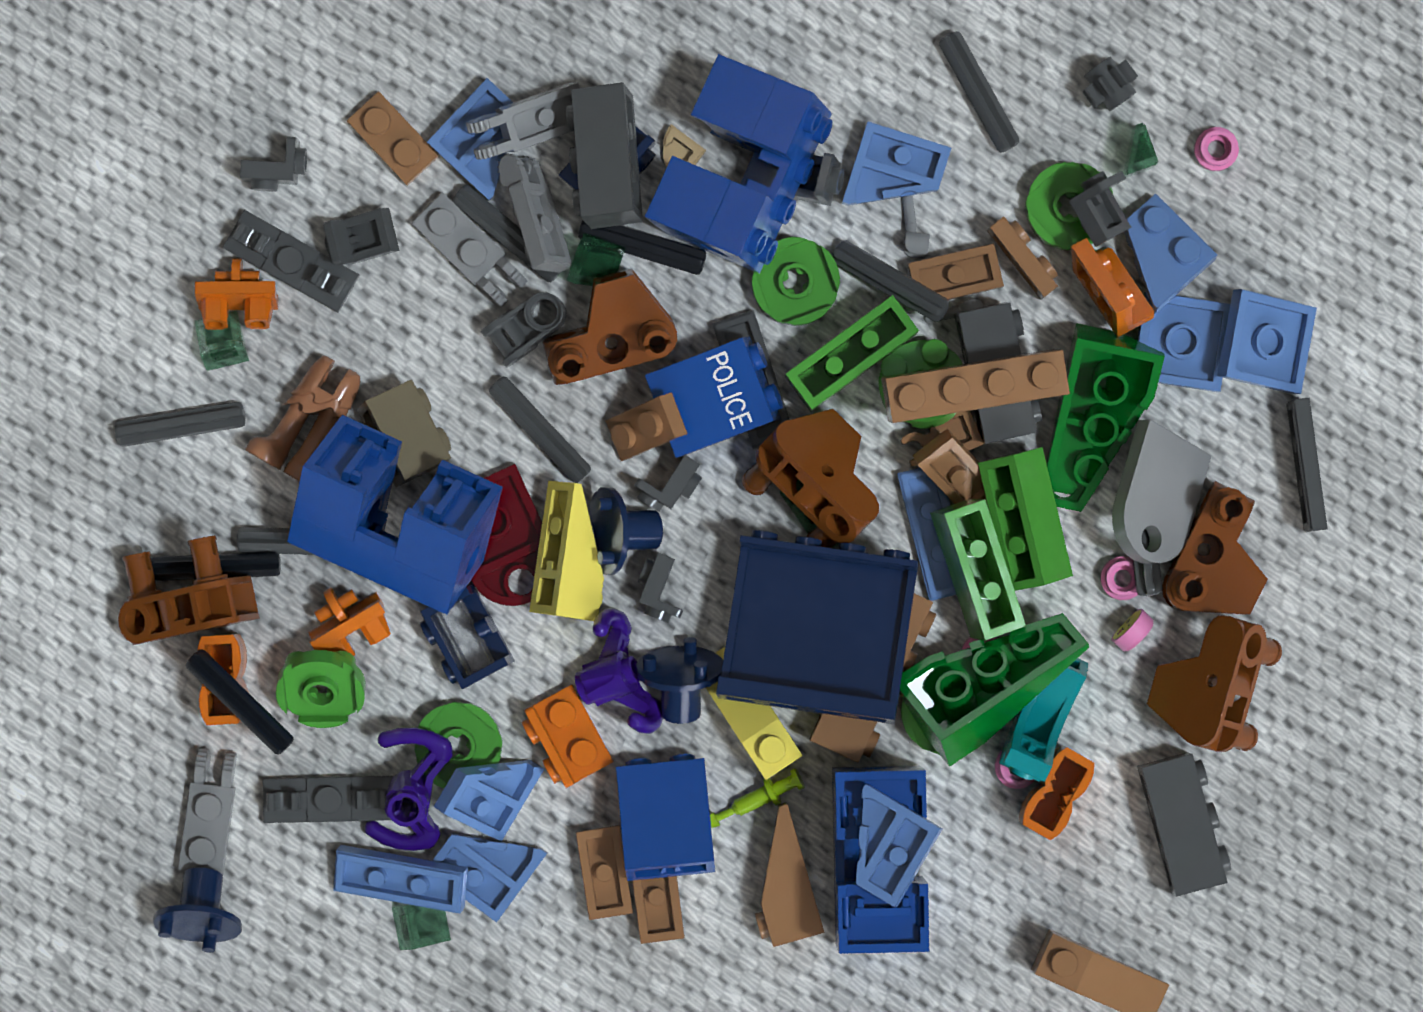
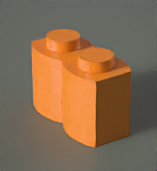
(232, 655)
(1050, 803)

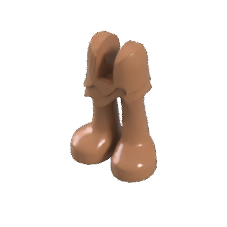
(305, 401)

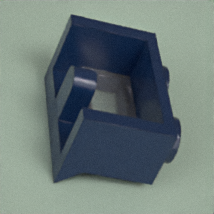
(466, 639)

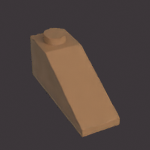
(787, 894)
(1097, 975)

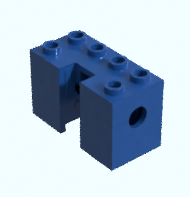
(781, 129)
(345, 517)
(861, 918)

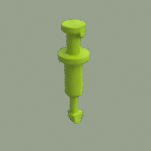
(760, 797)

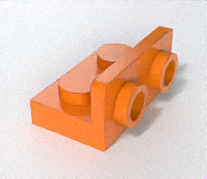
(1110, 287)
(567, 736)

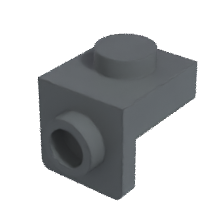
(267, 175)
(824, 181)
(1098, 208)
(360, 237)
(682, 482)
(654, 578)

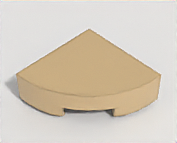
(681, 146)

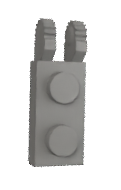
(525, 122)
(535, 213)
(466, 246)
(208, 815)

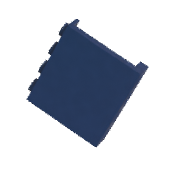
(818, 627)

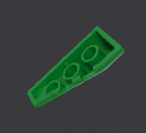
(1109, 390)
(978, 690)

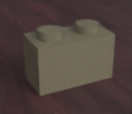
(406, 417)

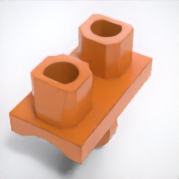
(236, 291)
(366, 615)

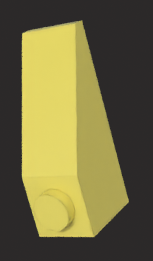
(567, 567)
(758, 732)

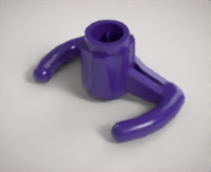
(615, 674)
(411, 791)

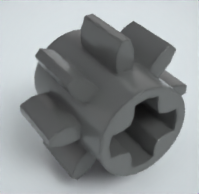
(1110, 83)

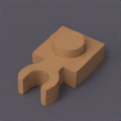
(961, 426)

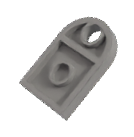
(1158, 493)

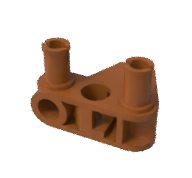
(617, 309)
(823, 456)
(1226, 576)
(206, 605)
(1200, 691)

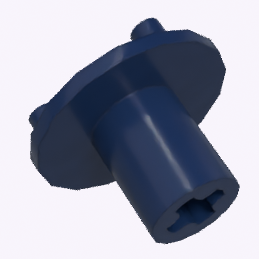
(620, 529)
(680, 676)
(199, 912)

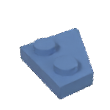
(458, 145)
(894, 166)
(1165, 251)
(489, 795)
(891, 845)
(494, 869)

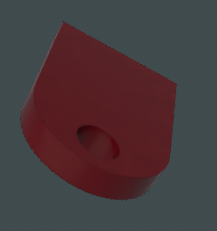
(511, 542)

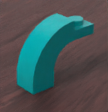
(1038, 725)

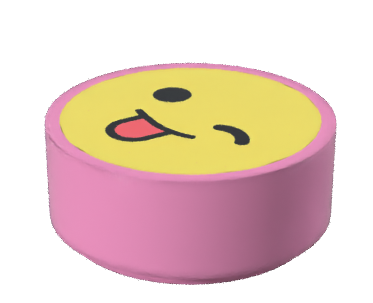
(1133, 630)

